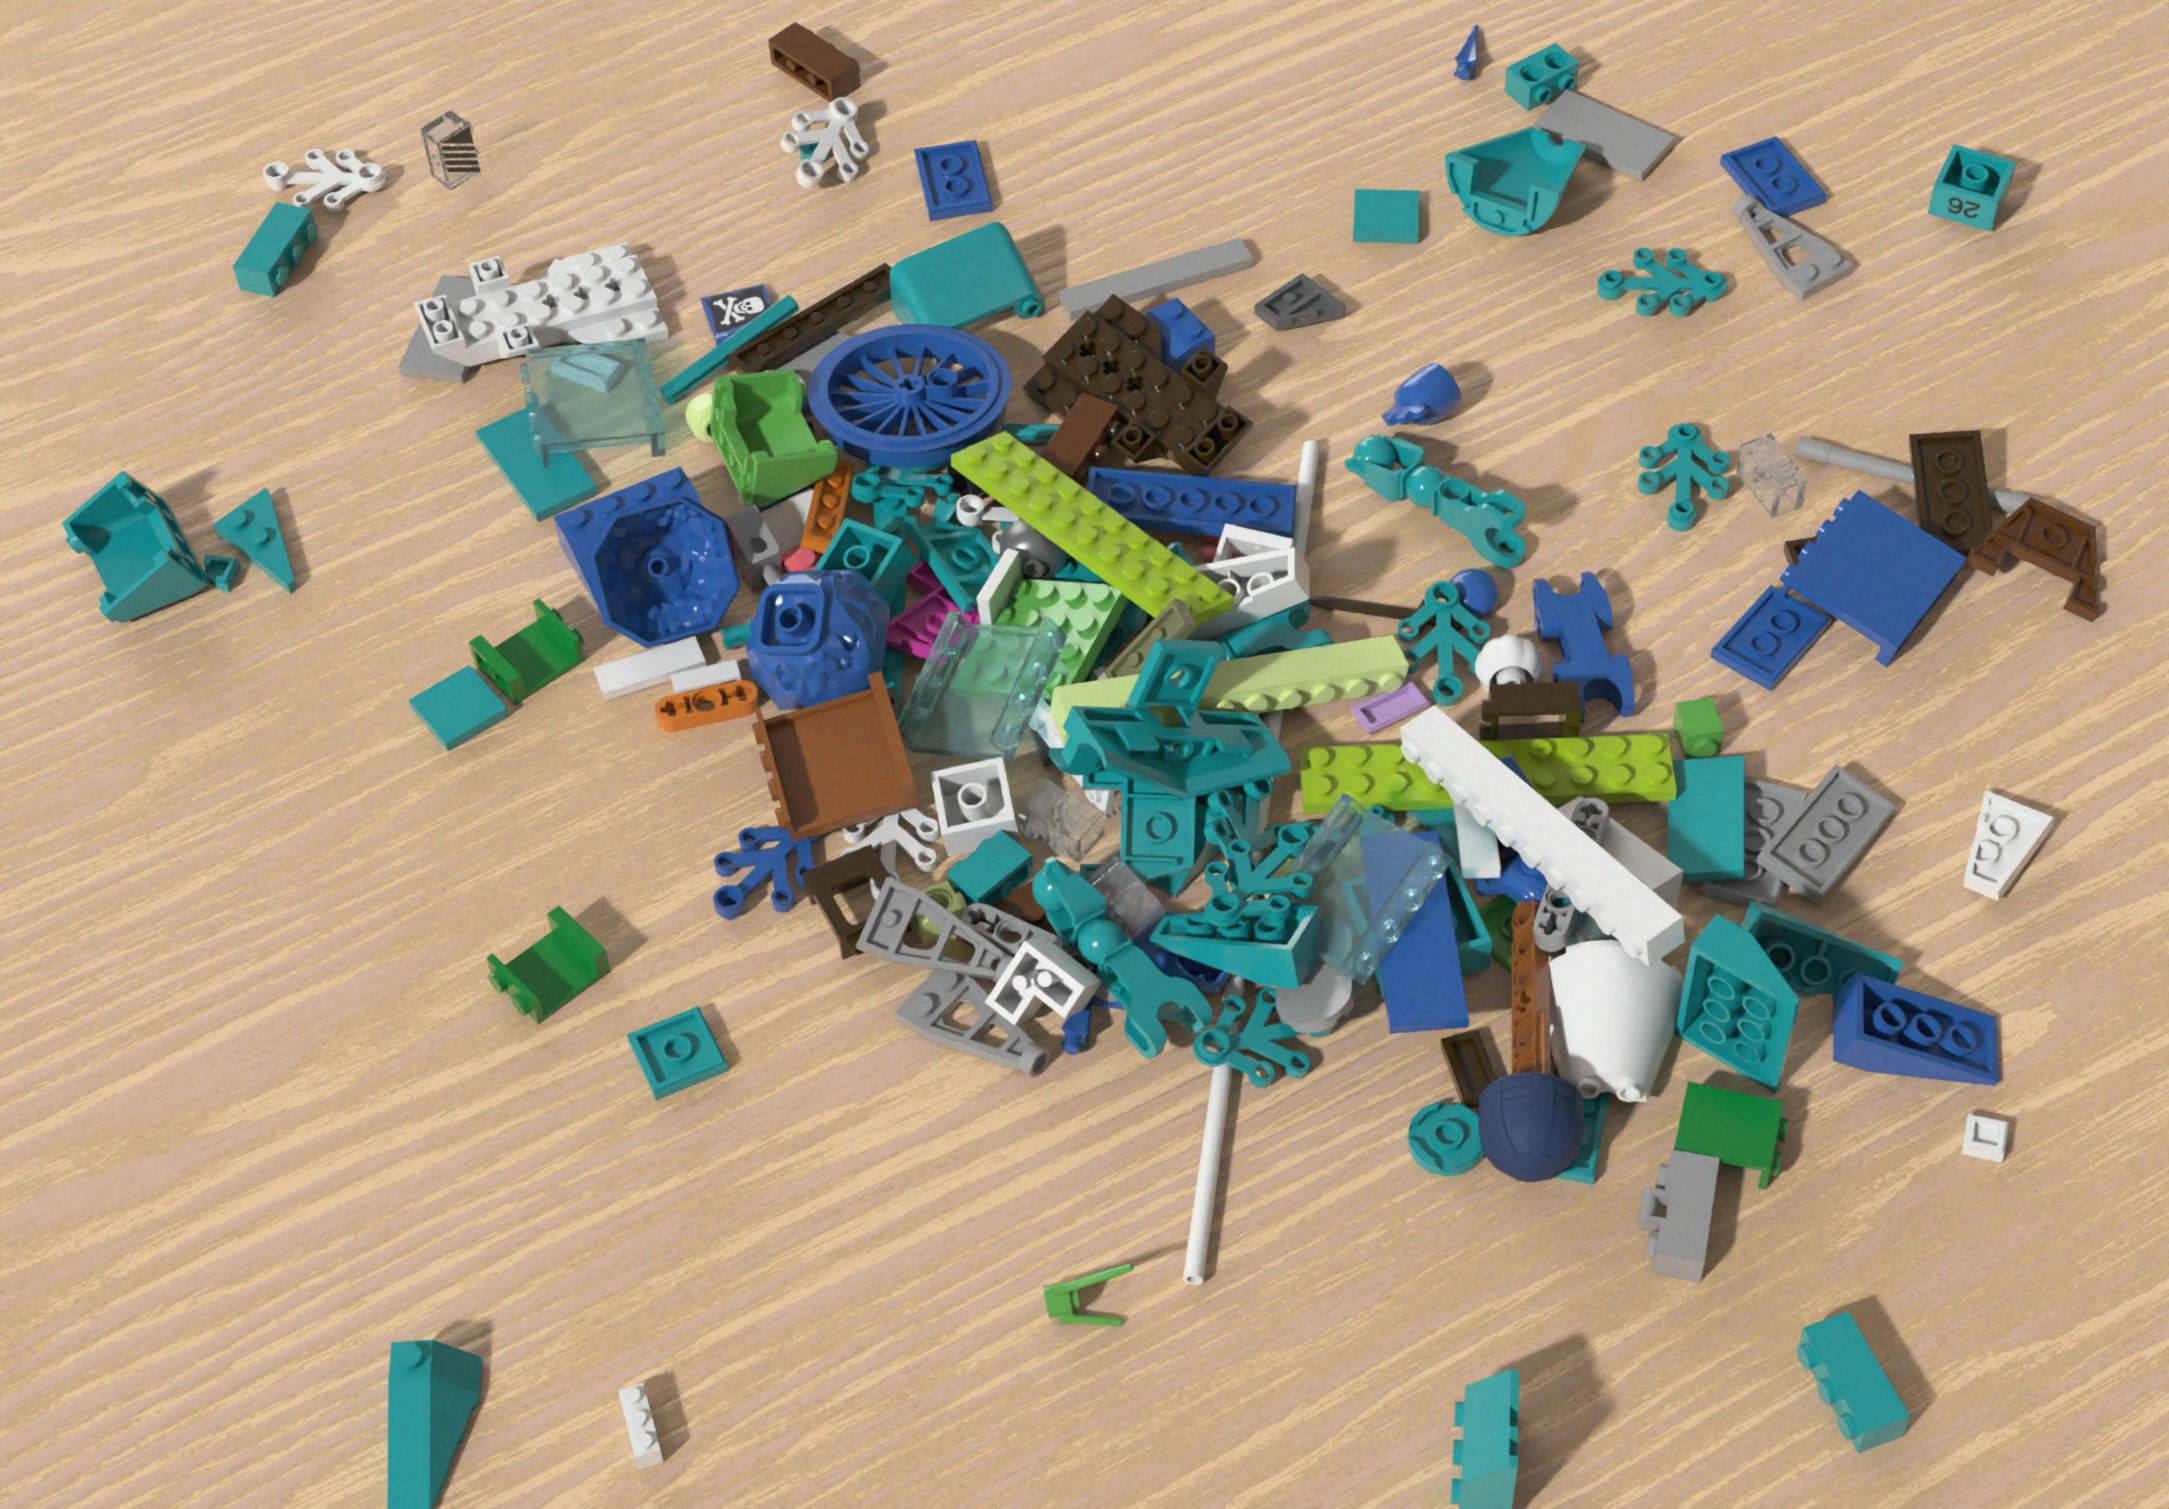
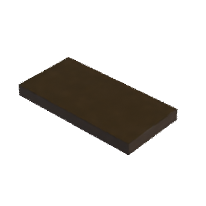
(1951, 488)

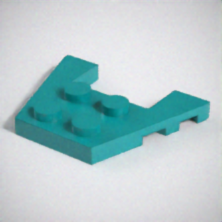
(1155, 827)

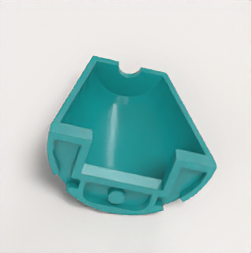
(1513, 179)

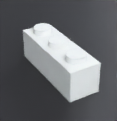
(705, 676)
(640, 1426)

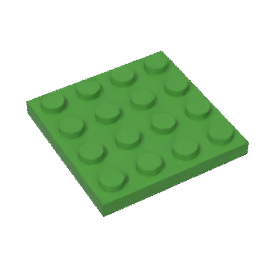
(1079, 609)

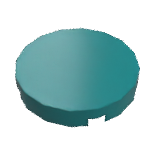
(1445, 1139)

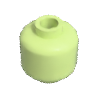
(698, 417)

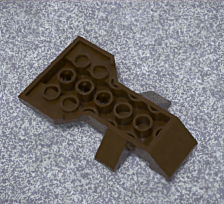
(1169, 414)

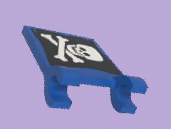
(734, 309)

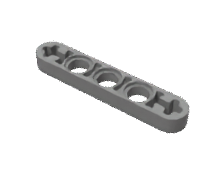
(1567, 916)
(1002, 923)

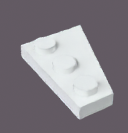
(2003, 844)

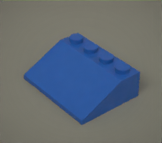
(582, 524)

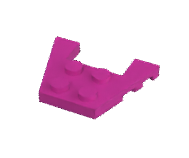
(920, 624)

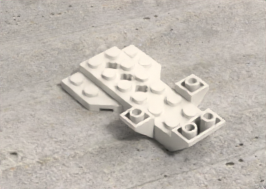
(585, 301)

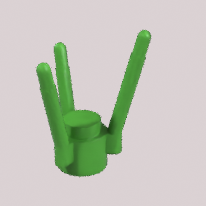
(1063, 1298)

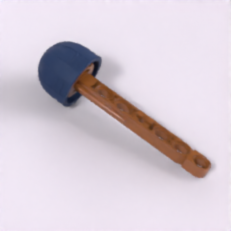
(1530, 1118)

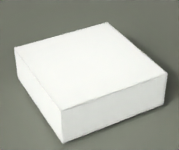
(1984, 1138)

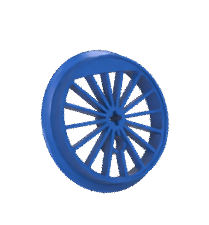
(930, 397)

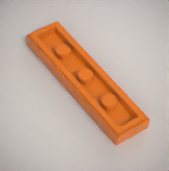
(827, 508)

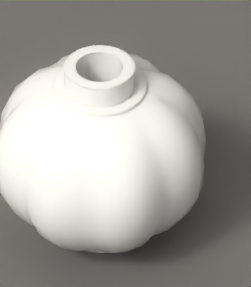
(1511, 659)

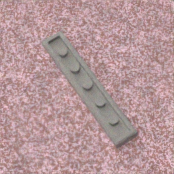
(1157, 277)

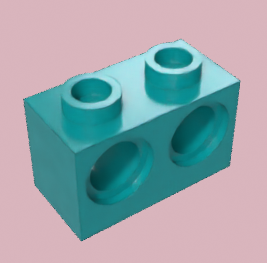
(1541, 76)

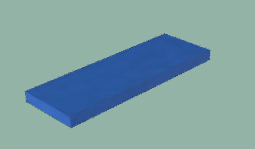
(1194, 502)
(1423, 968)

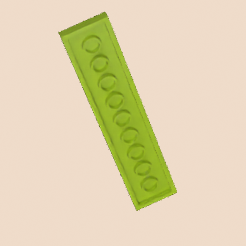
(1088, 528)
(1558, 769)

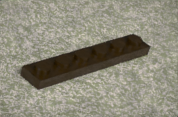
(813, 323)

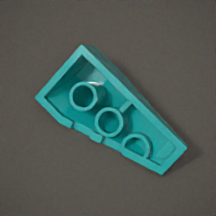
(1252, 949)
(1812, 956)
(428, 1408)

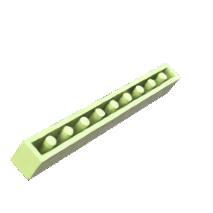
(1262, 681)

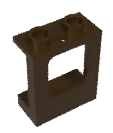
(837, 877)

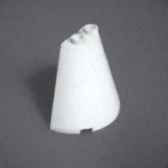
(1611, 1018)

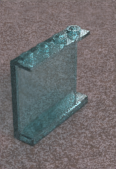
(592, 397)
(979, 688)
(1366, 885)

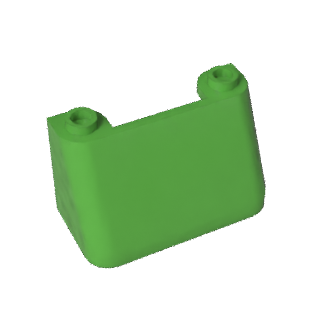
(766, 437)

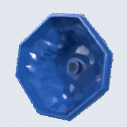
(689, 589)
(817, 637)

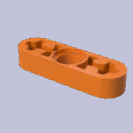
(685, 720)

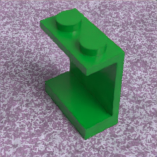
(531, 655)
(551, 969)
(1733, 1128)

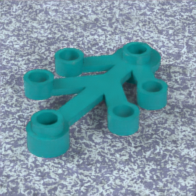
(1703, 285)
(1684, 441)
(869, 486)
(1444, 638)
(1218, 831)
(1228, 908)
(1255, 1038)

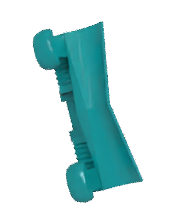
(1215, 746)

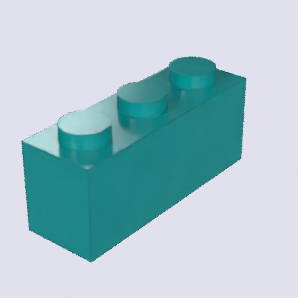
(275, 249)
(1852, 1382)

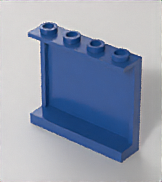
(1874, 572)

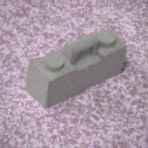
(1684, 1232)

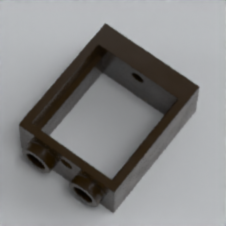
(1531, 700)

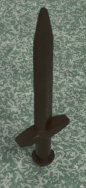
(1374, 609)

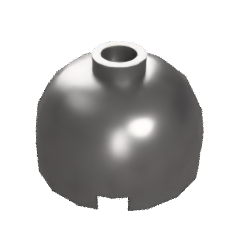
(1038, 555)

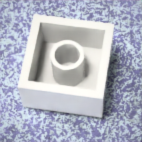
(974, 804)

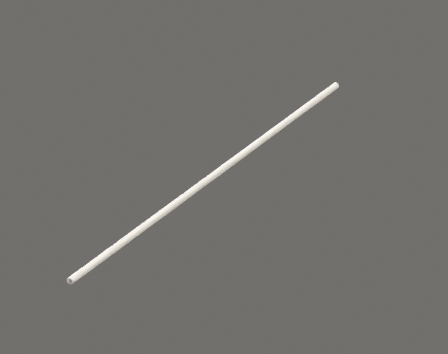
(1222, 1074)

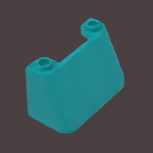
(965, 281)
(135, 549)

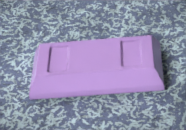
(1390, 707)

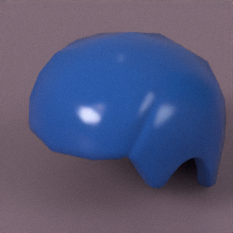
(1477, 591)
(1204, 977)

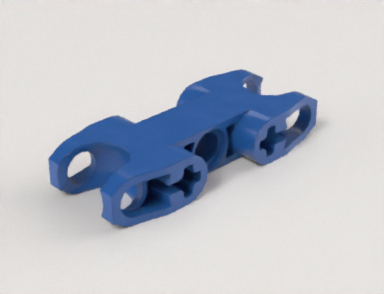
(1578, 628)

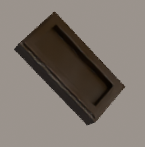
(1468, 1066)

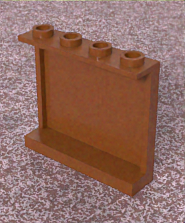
(836, 762)

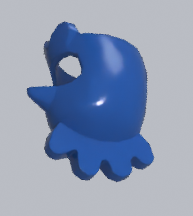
(1424, 397)

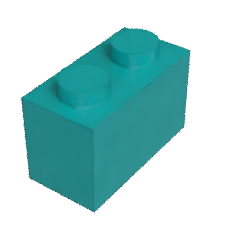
(992, 870)

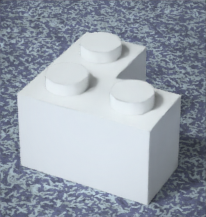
(1040, 975)

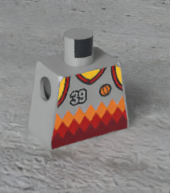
(754, 548)

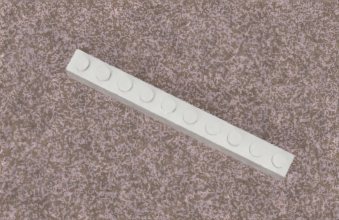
(1543, 836)

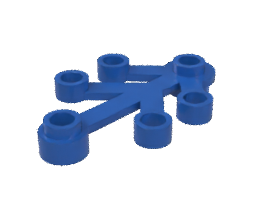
(766, 862)

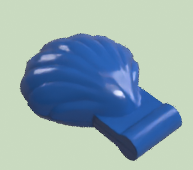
(1515, 881)

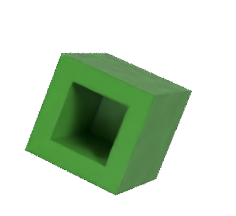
(1698, 728)

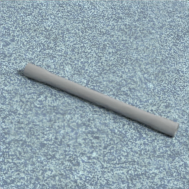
(1826, 453)

